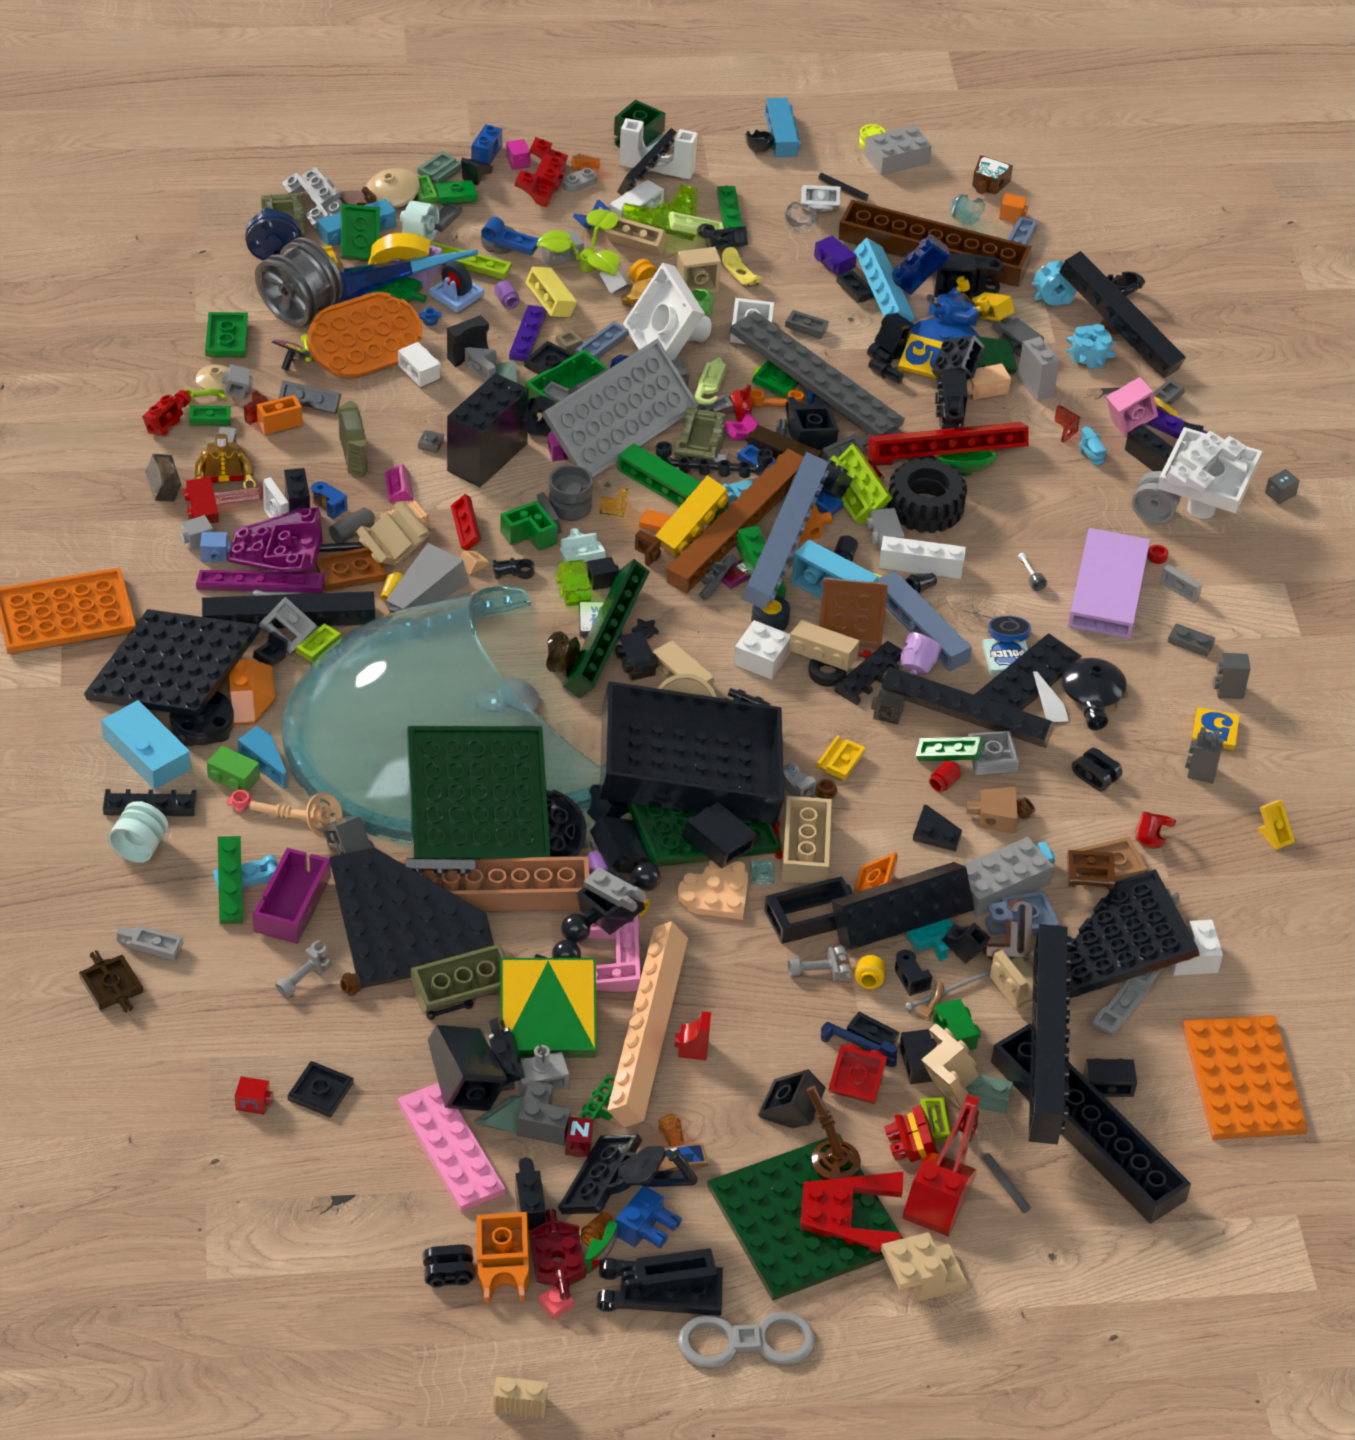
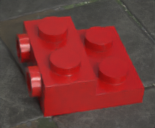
(858, 1073)

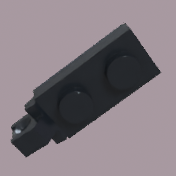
(506, 1050)

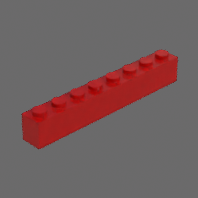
(948, 441)

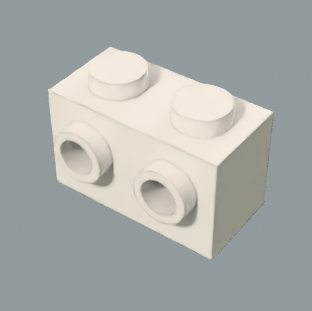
(419, 364)

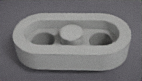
(579, 180)

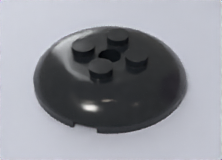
(566, 825)

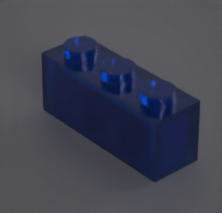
(920, 264)

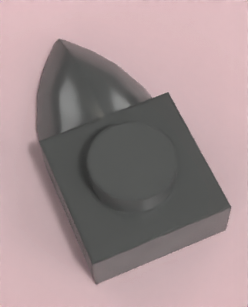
(1169, 391)

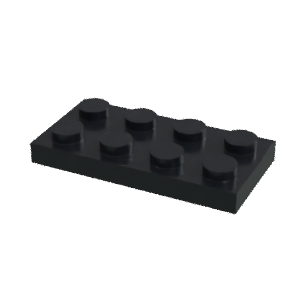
(649, 161)

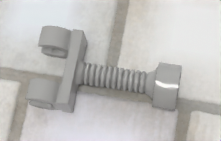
(834, 956)
(286, 986)

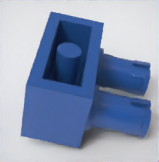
(641, 1214)

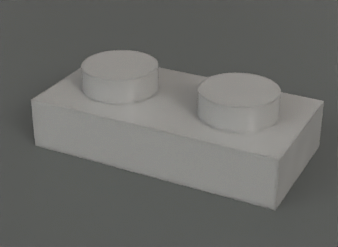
(1181, 583)

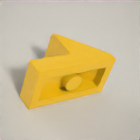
(1277, 826)

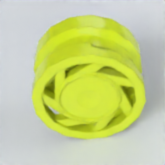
(872, 130)

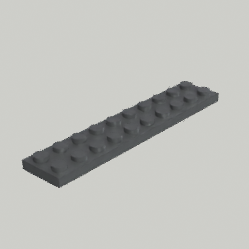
(817, 375)

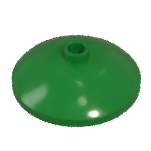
(969, 462)

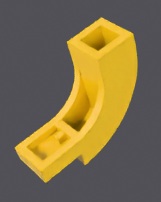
(399, 247)

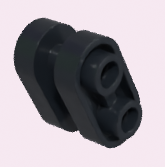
(1097, 769)
(448, 1265)

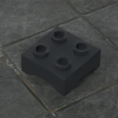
(466, 334)

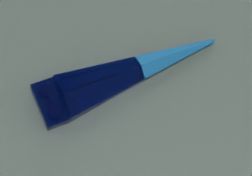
(367, 278)

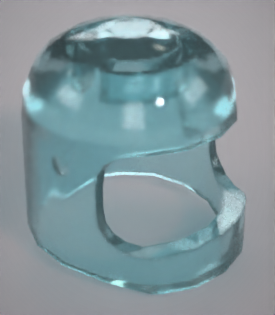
(962, 209)

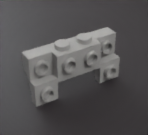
(319, 191)

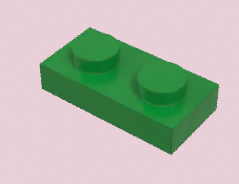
(210, 415)

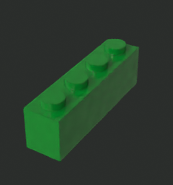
(750, 545)

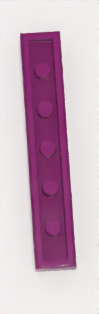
(260, 581)

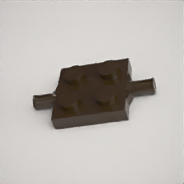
(111, 982)

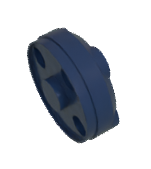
(270, 232)

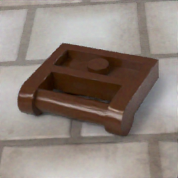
(1091, 863)

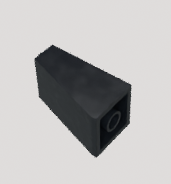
(465, 1068)

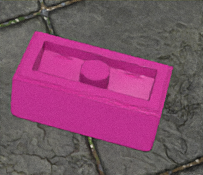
(399, 484)

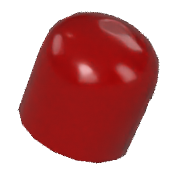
(1149, 827)

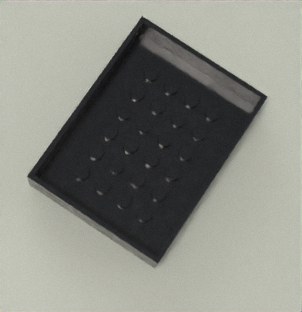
(691, 752)

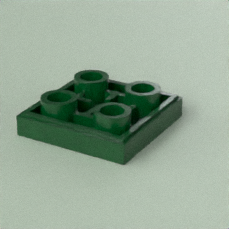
(997, 352)

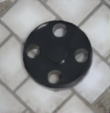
(210, 727)

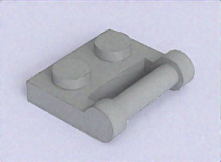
(291, 619)

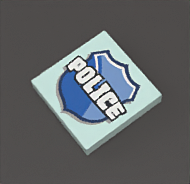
(1002, 654)

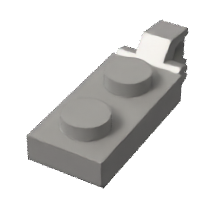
(150, 941)

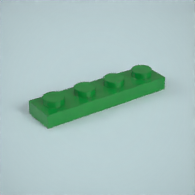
(729, 206)
(230, 880)

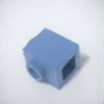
(214, 546)

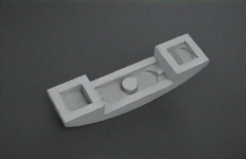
(1124, 1003)

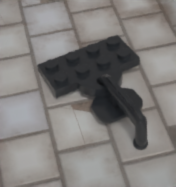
(616, 1167)

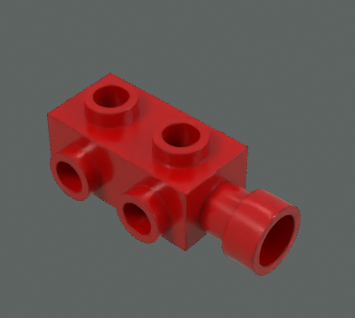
(166, 412)

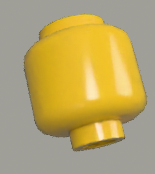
(870, 972)

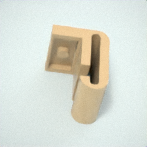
(394, 535)
(1014, 979)

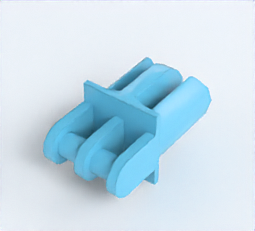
(1092, 446)

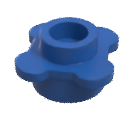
(430, 316)

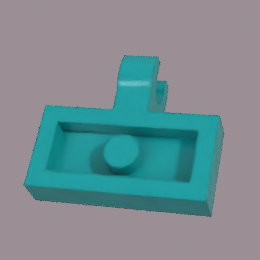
(930, 936)

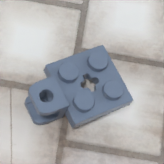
(1040, 906)

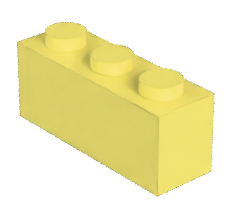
(551, 292)

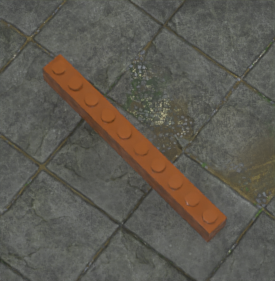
(740, 514)

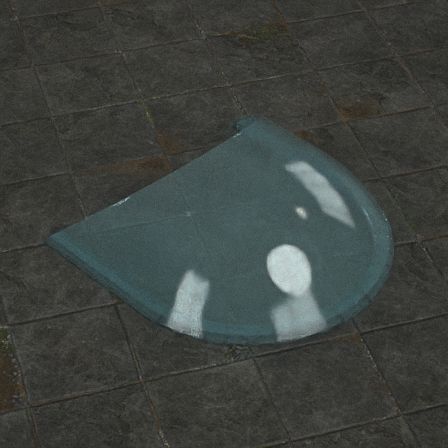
(401, 671)

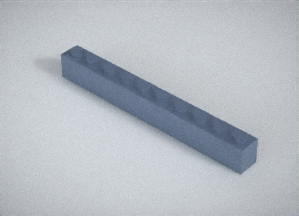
(785, 531)

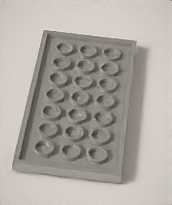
(620, 408)

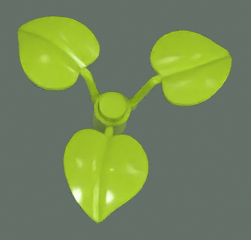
(604, 260)

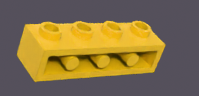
(692, 516)

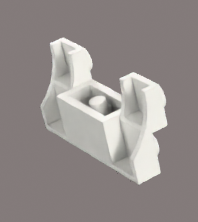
(1199, 458)

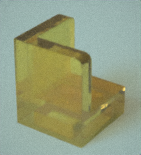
(615, 506)

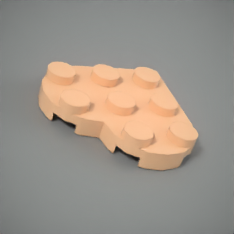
(716, 891)

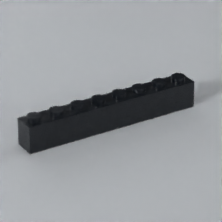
(1122, 314)
(320, 608)
(968, 707)

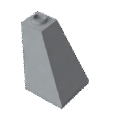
(428, 579)

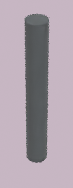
(1006, 1183)

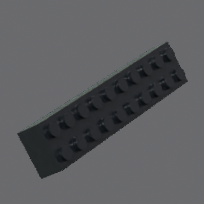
(1049, 1035)
(1102, 1135)

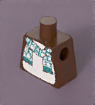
(991, 175)

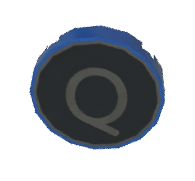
(1009, 629)

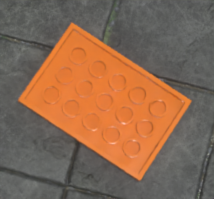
(65, 610)
(1244, 1077)

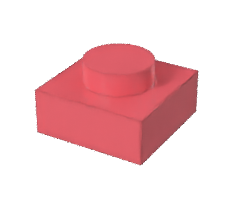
(553, 1304)

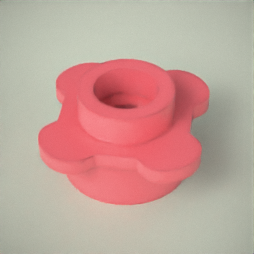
(239, 800)

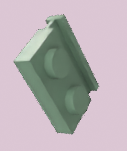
(440, 167)
(992, 1091)

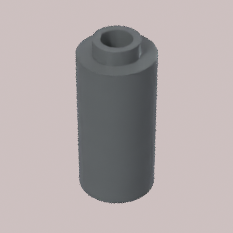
(347, 527)

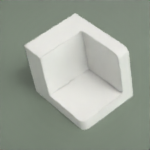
(616, 282)

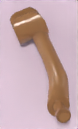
(927, 1012)

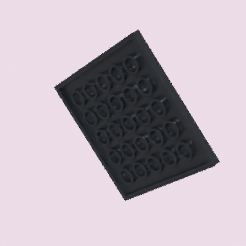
(172, 662)

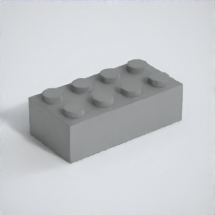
(1007, 872)

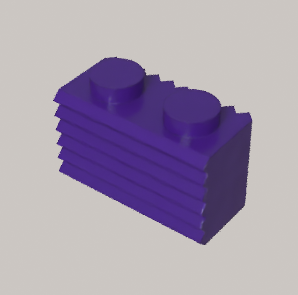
(834, 255)

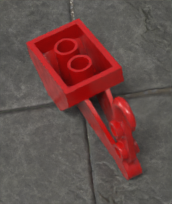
(942, 1182)

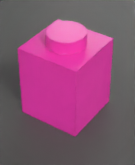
(518, 154)

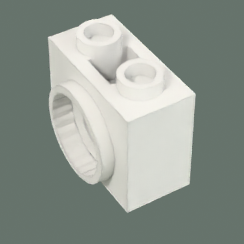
(821, 197)

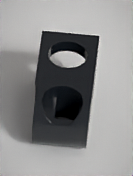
(910, 973)

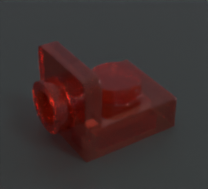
(250, 409)

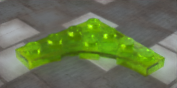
(683, 202)

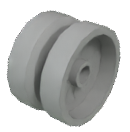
(1152, 503)

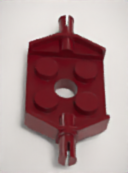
(557, 1240)

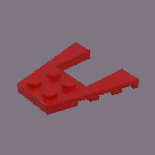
(829, 1207)

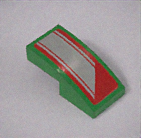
(601, 1248)

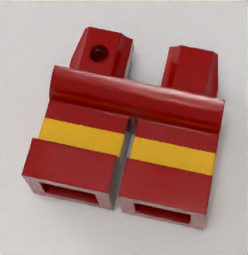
(914, 1134)

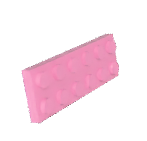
(451, 1148)

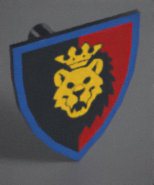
(292, 348)

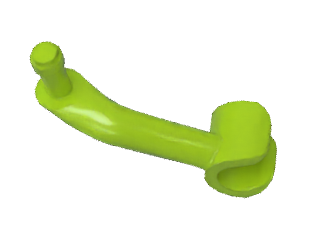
(215, 392)

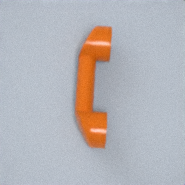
(758, 399)

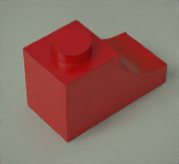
(694, 1038)

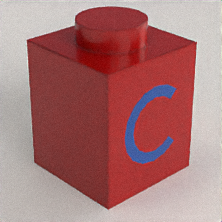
(253, 1095)

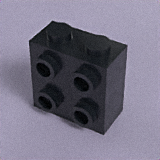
(959, 354)

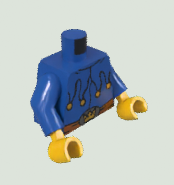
(958, 307)

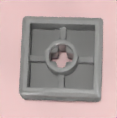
(997, 754)

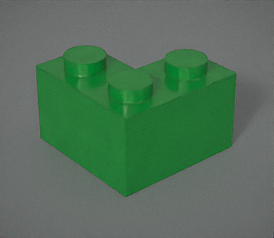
(529, 522)

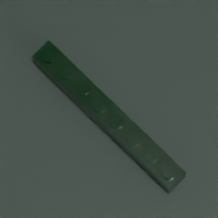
(606, 629)

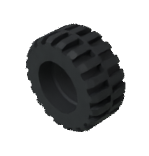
(927, 478)

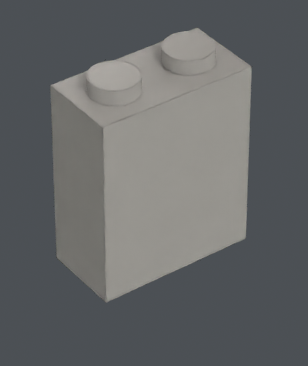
(1038, 368)

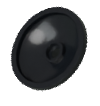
(1094, 680)

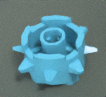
(1052, 285)
(1091, 346)

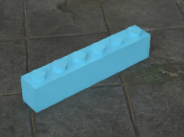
(879, 276)

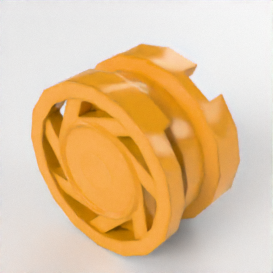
(641, 270)

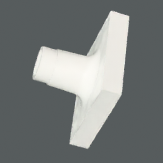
(667, 313)
(1228, 487)

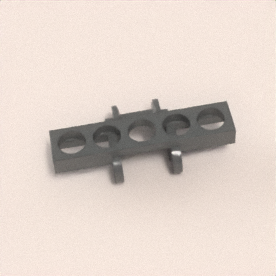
(712, 581)

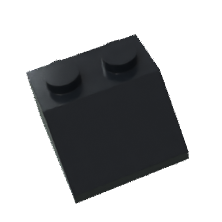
(789, 1100)

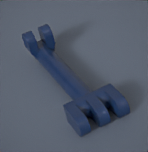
(888, 1049)

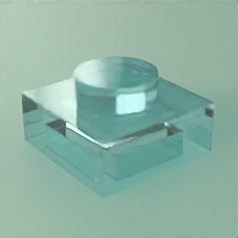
(762, 872)

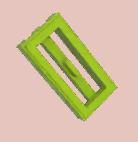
(932, 1101)

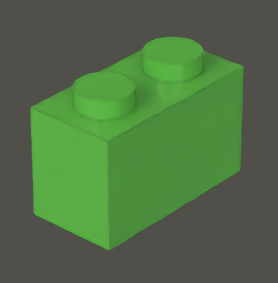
(233, 769)

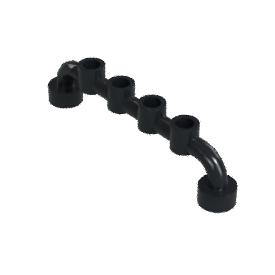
(704, 466)

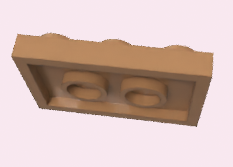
(1126, 859)

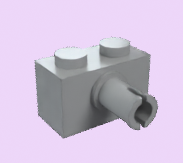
(545, 1068)

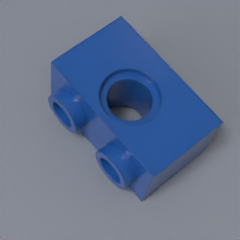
(487, 144)

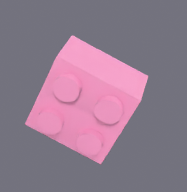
(1132, 406)

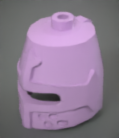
(919, 654)

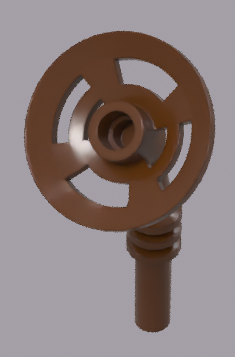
(836, 1152)

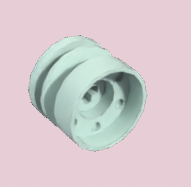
(138, 832)

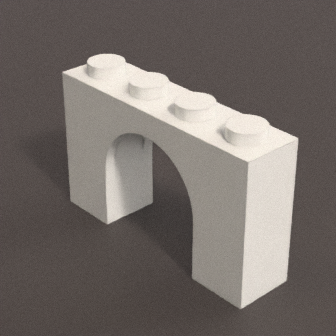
(678, 164)

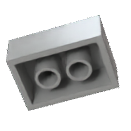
(898, 150)

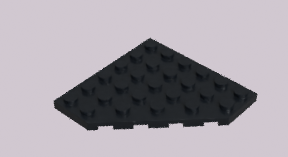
(401, 917)
(1129, 936)

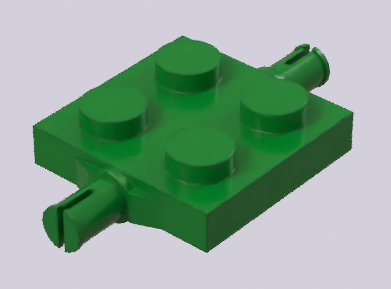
(404, 288)

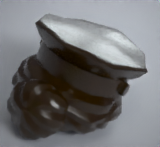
(561, 652)

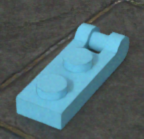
(252, 871)

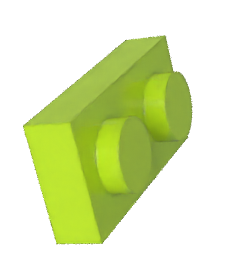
(318, 642)

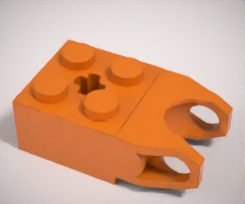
(503, 1252)

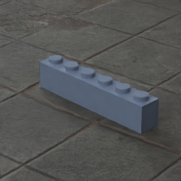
(921, 618)

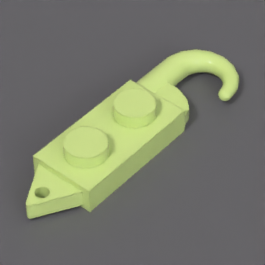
(710, 381)

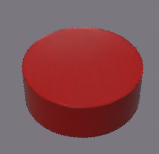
(1157, 554)

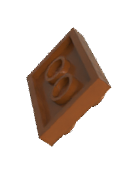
(350, 568)

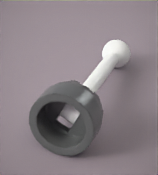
(1036, 580)

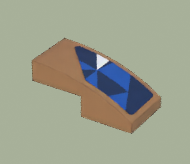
(693, 1153)

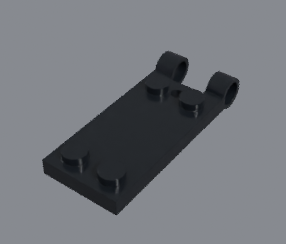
(692, 1300)

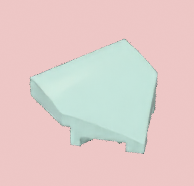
(581, 546)

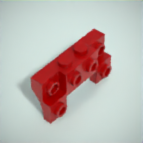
(548, 174)

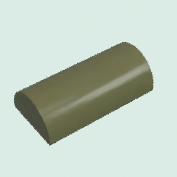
(457, 978)

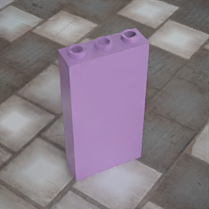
(1109, 583)

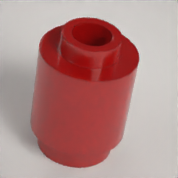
(945, 776)

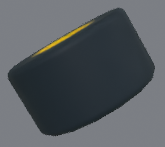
(774, 614)

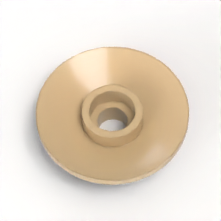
(211, 377)

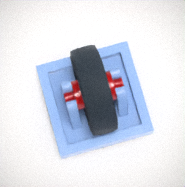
(456, 288)

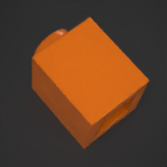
(1013, 207)

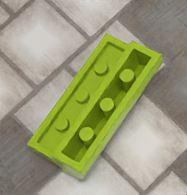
(866, 489)

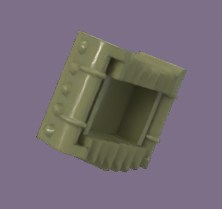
(288, 204)
(701, 435)
(352, 438)

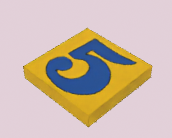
(920, 355)
(1220, 721)

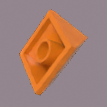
(877, 872)

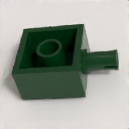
(653, 121)

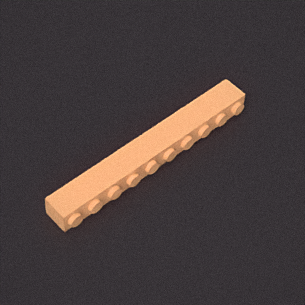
(648, 1025)

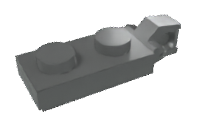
(841, 446)

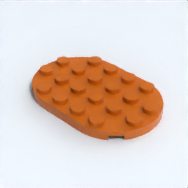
(363, 334)

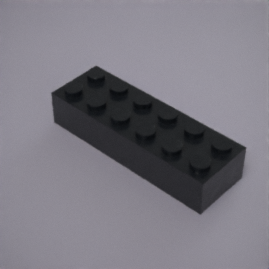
(902, 905)

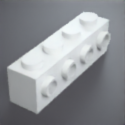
(922, 557)

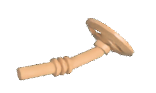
(313, 817)

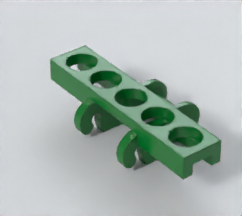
(603, 1097)

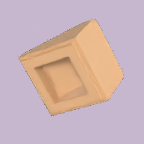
(473, 561)

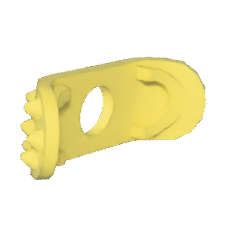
(733, 263)

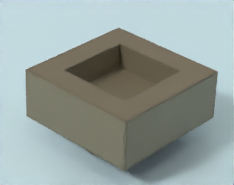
(569, 340)

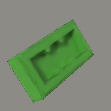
(427, 191)

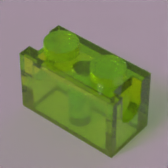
(573, 582)

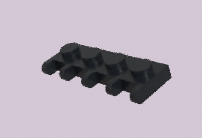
(868, 672)
(168, 804)

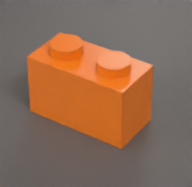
(279, 414)

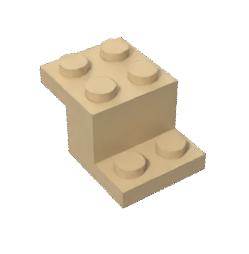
(950, 1065)
(924, 1266)

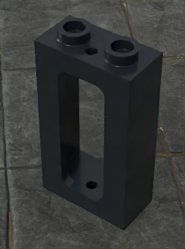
(803, 898)

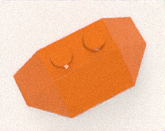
(250, 690)

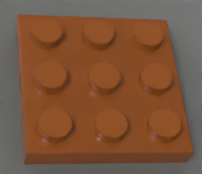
(854, 609)

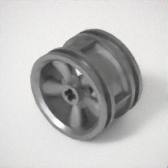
(298, 282)

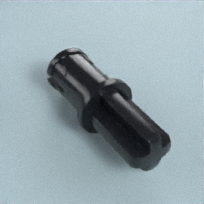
(885, 370)

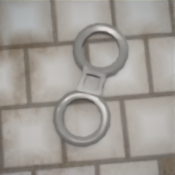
(746, 1339)

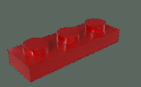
(465, 522)

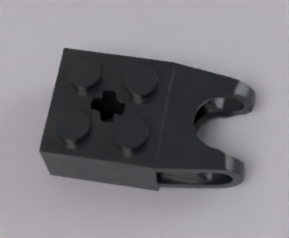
(973, 268)
(951, 398)
(811, 423)

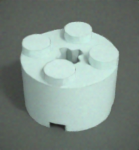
(420, 219)

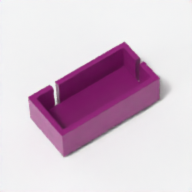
(291, 895)

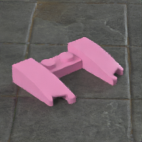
(626, 972)

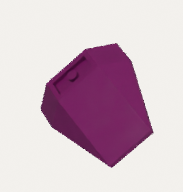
(281, 542)

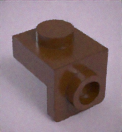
(648, 545)

